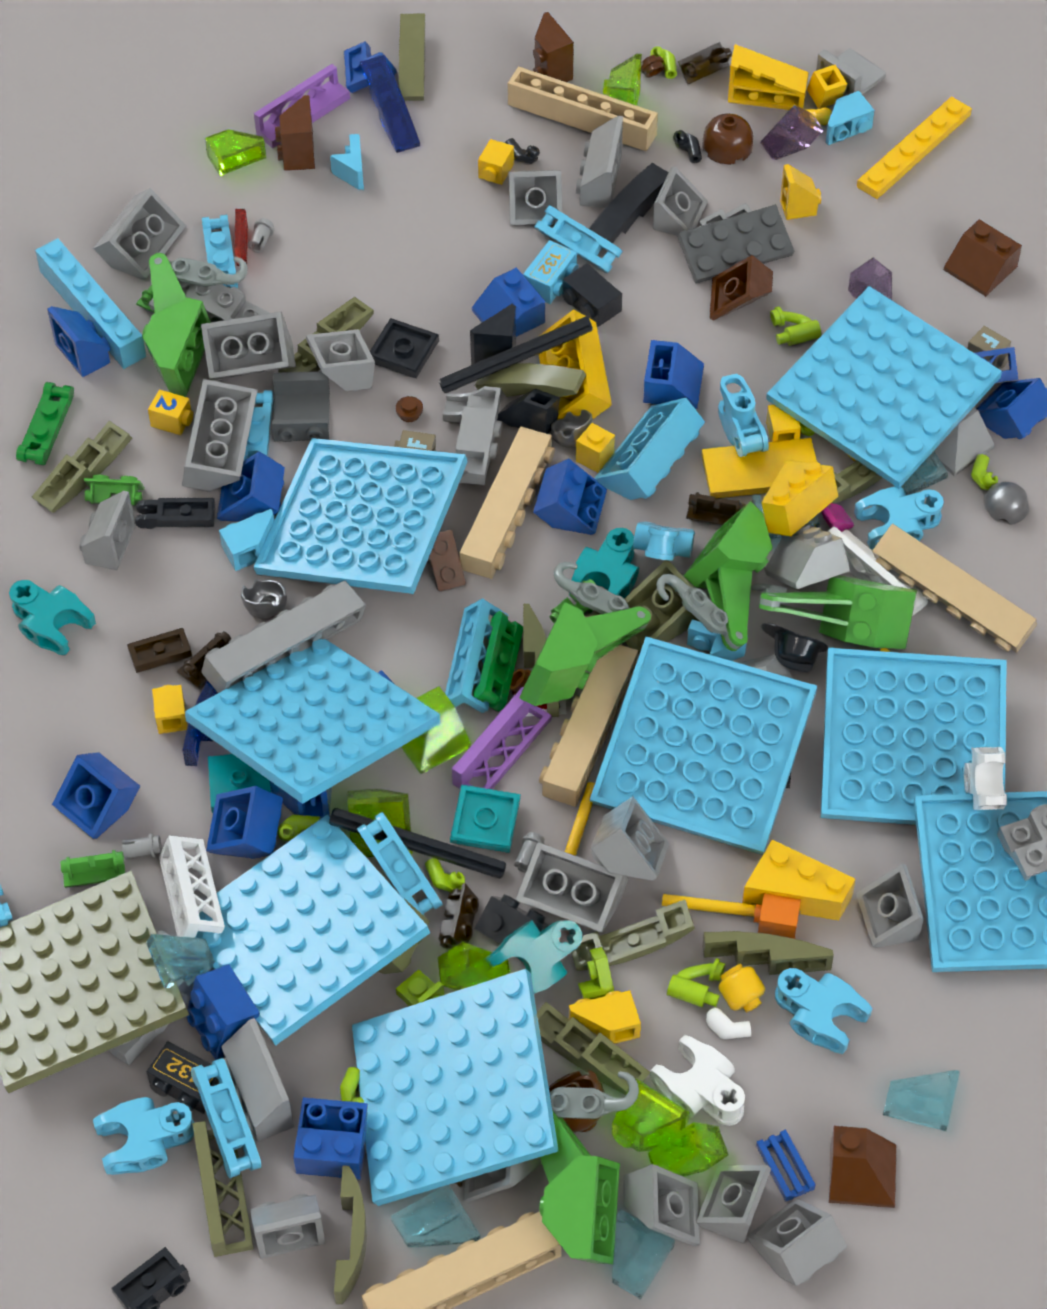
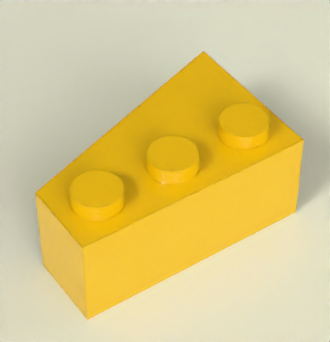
(765, 81)
(798, 496)
(794, 875)

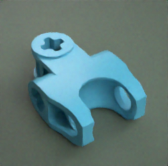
(740, 418)
(902, 510)
(663, 541)
(817, 1004)
(148, 1133)

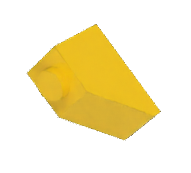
(798, 194)

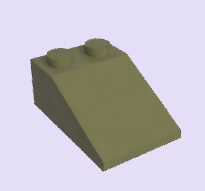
(667, 617)

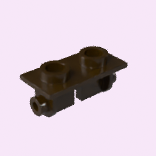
(704, 62)
(709, 510)
(193, 668)
(462, 906)

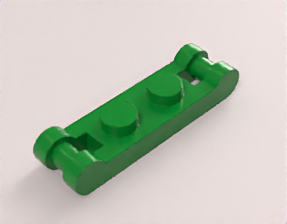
(45, 424)
(499, 661)

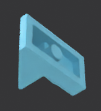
(349, 165)
(703, 640)

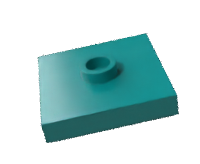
(230, 774)
(485, 818)

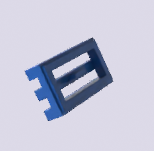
(774, 1142)

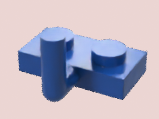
(353, 56)

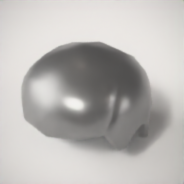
(570, 428)
(1007, 502)
(264, 598)

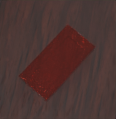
(241, 234)

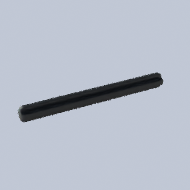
(515, 355)
(425, 845)

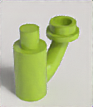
(802, 332)
(698, 994)

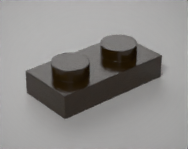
(159, 650)

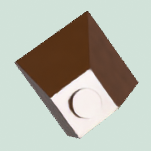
(739, 286)
(862, 1168)

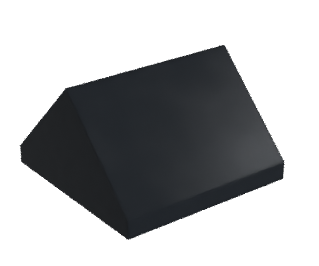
(494, 335)

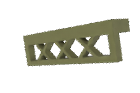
(213, 1201)

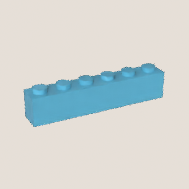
(91, 302)

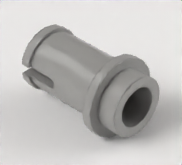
(262, 231)
(529, 843)
(142, 847)

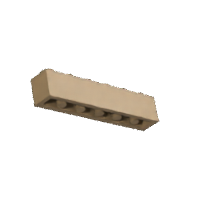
(580, 107)
(506, 503)
(954, 588)
(588, 727)
(470, 1269)

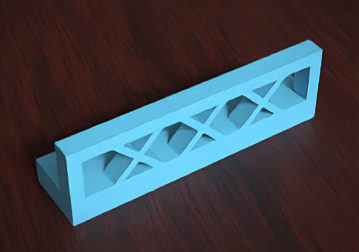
(468, 653)

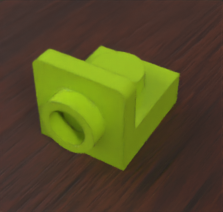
(600, 976)
(419, 989)

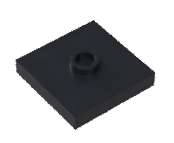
(404, 348)

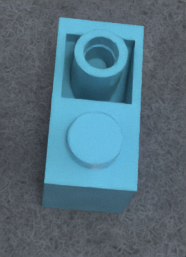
(849, 117)
(246, 538)

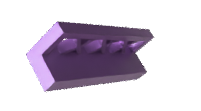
(322, 101)
(495, 735)

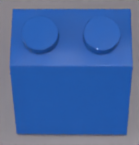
(509, 289)
(78, 340)
(1015, 408)
(254, 492)
(95, 793)
(245, 823)

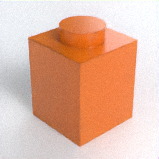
(777, 915)

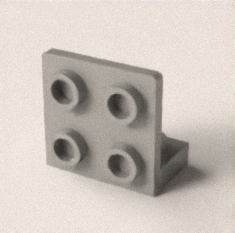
(856, 70)

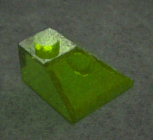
(625, 80)
(441, 741)
(371, 803)
(648, 1120)

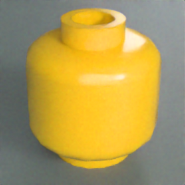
(741, 988)

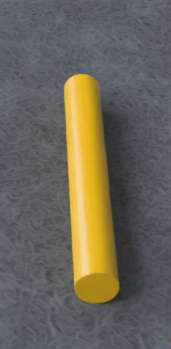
(580, 821)
(711, 905)

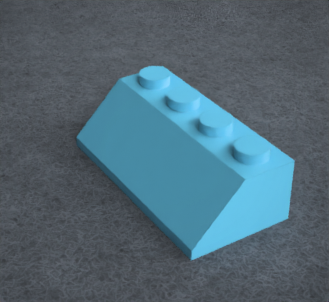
(651, 449)

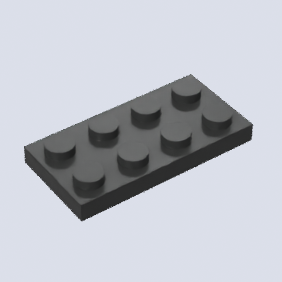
(728, 241)

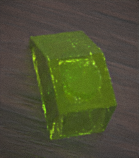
(234, 150)
(467, 966)
(690, 1150)

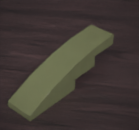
(412, 56)
(347, 317)
(529, 376)
(89, 460)
(533, 642)
(769, 949)
(586, 1049)

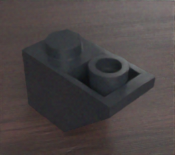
(533, 411)

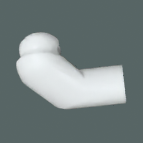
(724, 1027)

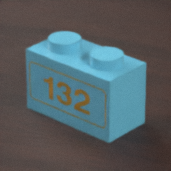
(550, 269)

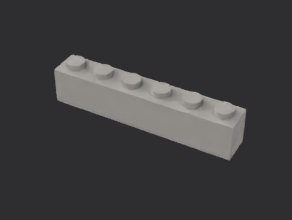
(289, 632)

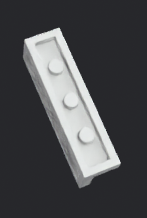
(864, 566)
(182, 884)

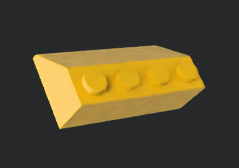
(586, 355)

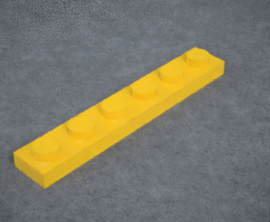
(914, 147)

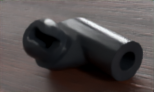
(689, 144)
(529, 155)

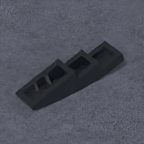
(630, 203)

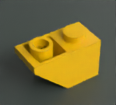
(610, 1015)

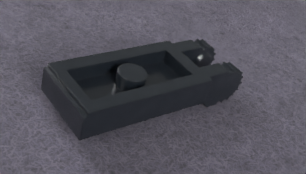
(176, 512)

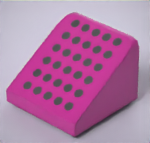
(836, 516)

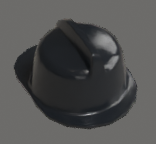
(793, 649)

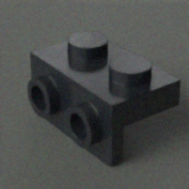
(504, 916)
(152, 1282)

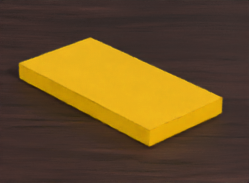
(752, 474)

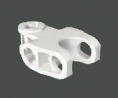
(985, 778)
(704, 1085)

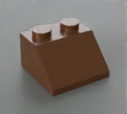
(553, 50)
(296, 136)
(983, 258)

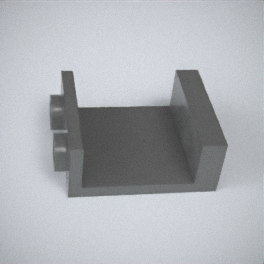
(301, 406)

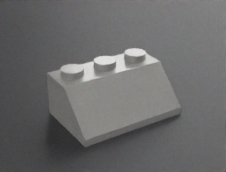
(601, 164)
(138, 233)
(247, 345)
(807, 557)
(630, 842)
(571, 887)
(257, 1082)

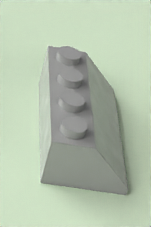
(219, 435)

